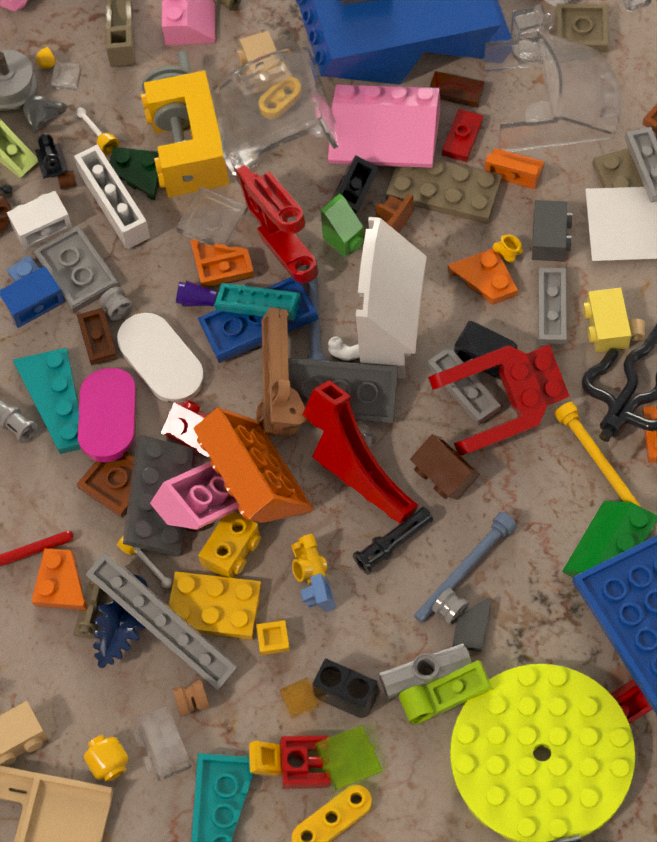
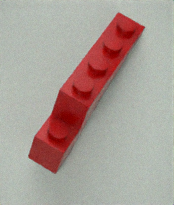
(347, 454)

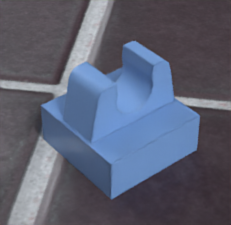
(319, 593)

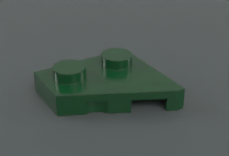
(136, 169)

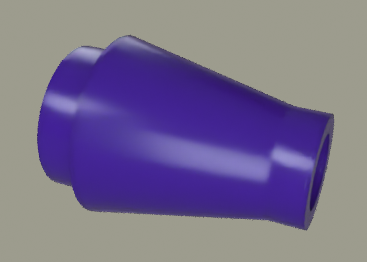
(193, 295)

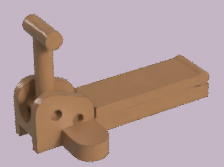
(281, 406)

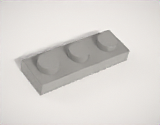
(643, 149)
(552, 306)
(467, 391)

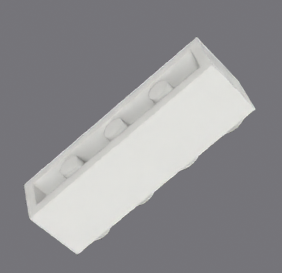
(112, 197)

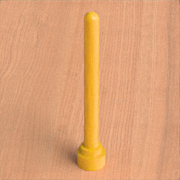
(568, 415)

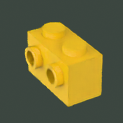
(230, 545)

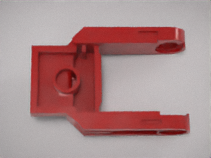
(271, 207)
(529, 380)

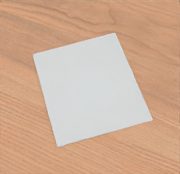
(621, 224)

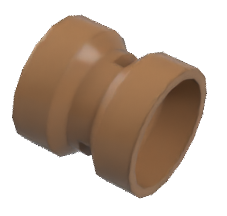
(184, 695)

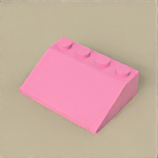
(385, 125)

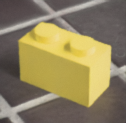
(607, 320)

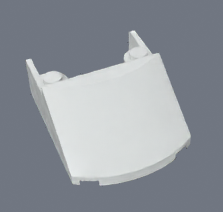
(392, 293)

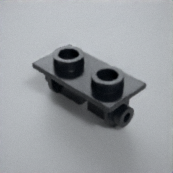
(50, 157)

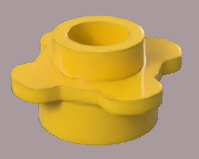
(508, 247)

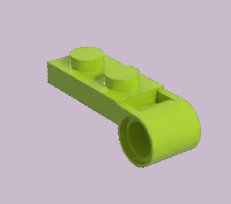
(444, 694)

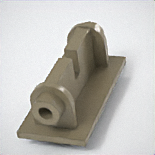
(86, 623)

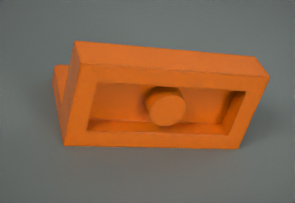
(514, 168)

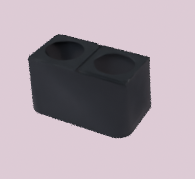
(478, 341)
(329, 695)

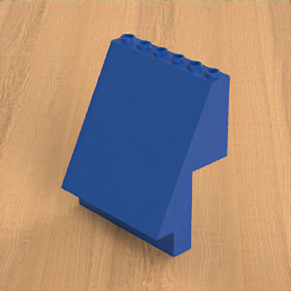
(388, 37)

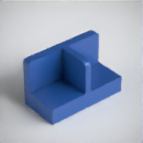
(32, 296)

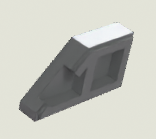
(472, 626)

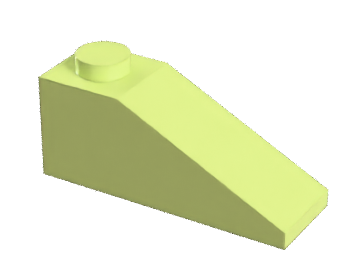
(14, 152)

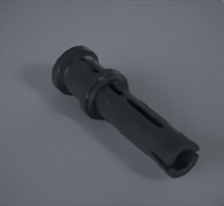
(383, 549)

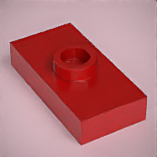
(462, 135)

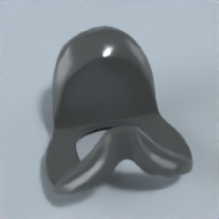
(40, 110)

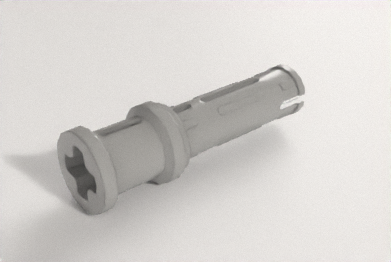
(13, 420)

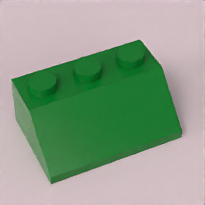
(611, 532)

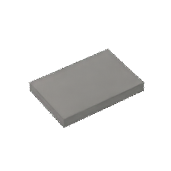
(76, 268)

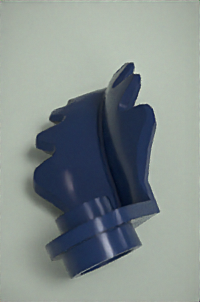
(117, 627)

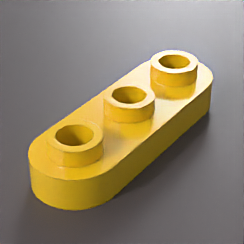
(340, 806)

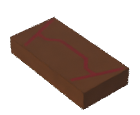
(458, 88)

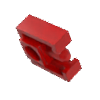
(299, 777)

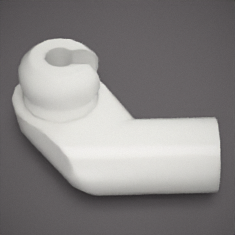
(343, 351)

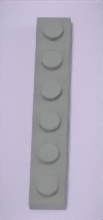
(162, 620)

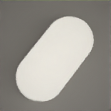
(160, 357)

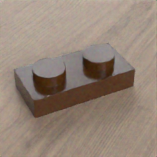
(97, 336)

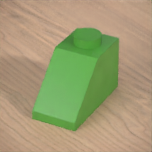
(341, 226)

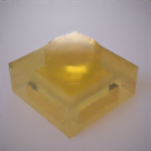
(299, 698)

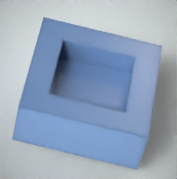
(22, 268)

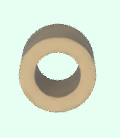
(637, 330)

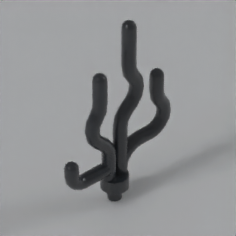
(622, 409)

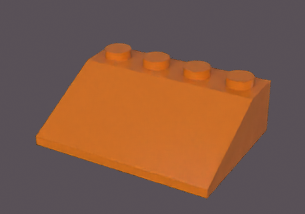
(251, 467)

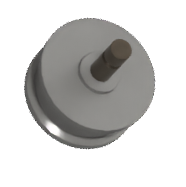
(16, 80)

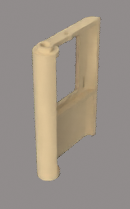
(56, 806)

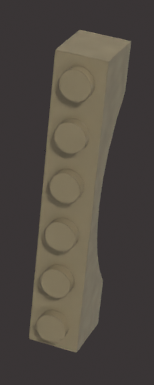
(120, 33)

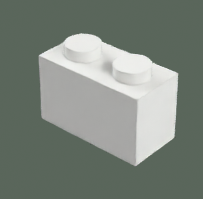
(39, 220)

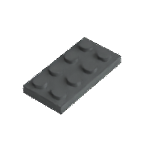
(369, 385)
(154, 464)

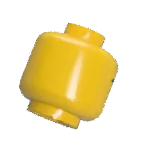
(106, 758)

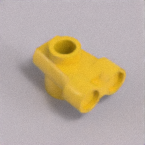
(308, 559)

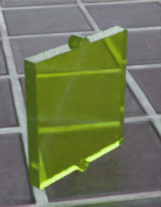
(348, 757)

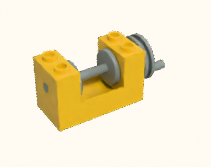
(180, 100)

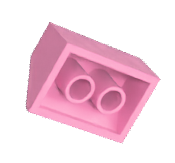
(188, 21)
(194, 498)

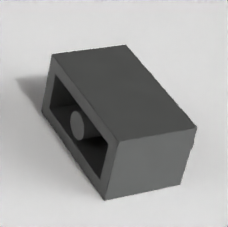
(550, 230)

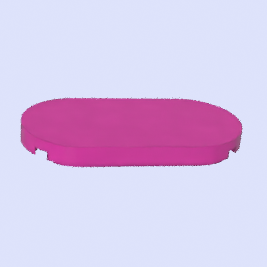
(107, 414)

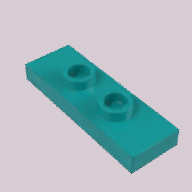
(255, 300)

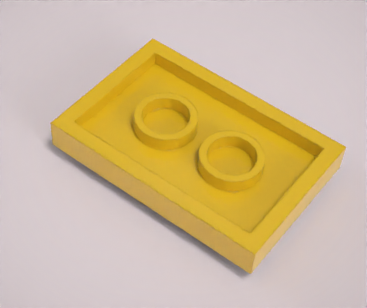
(216, 604)

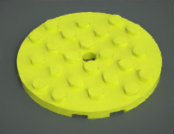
(549, 798)

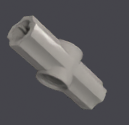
(407, 675)

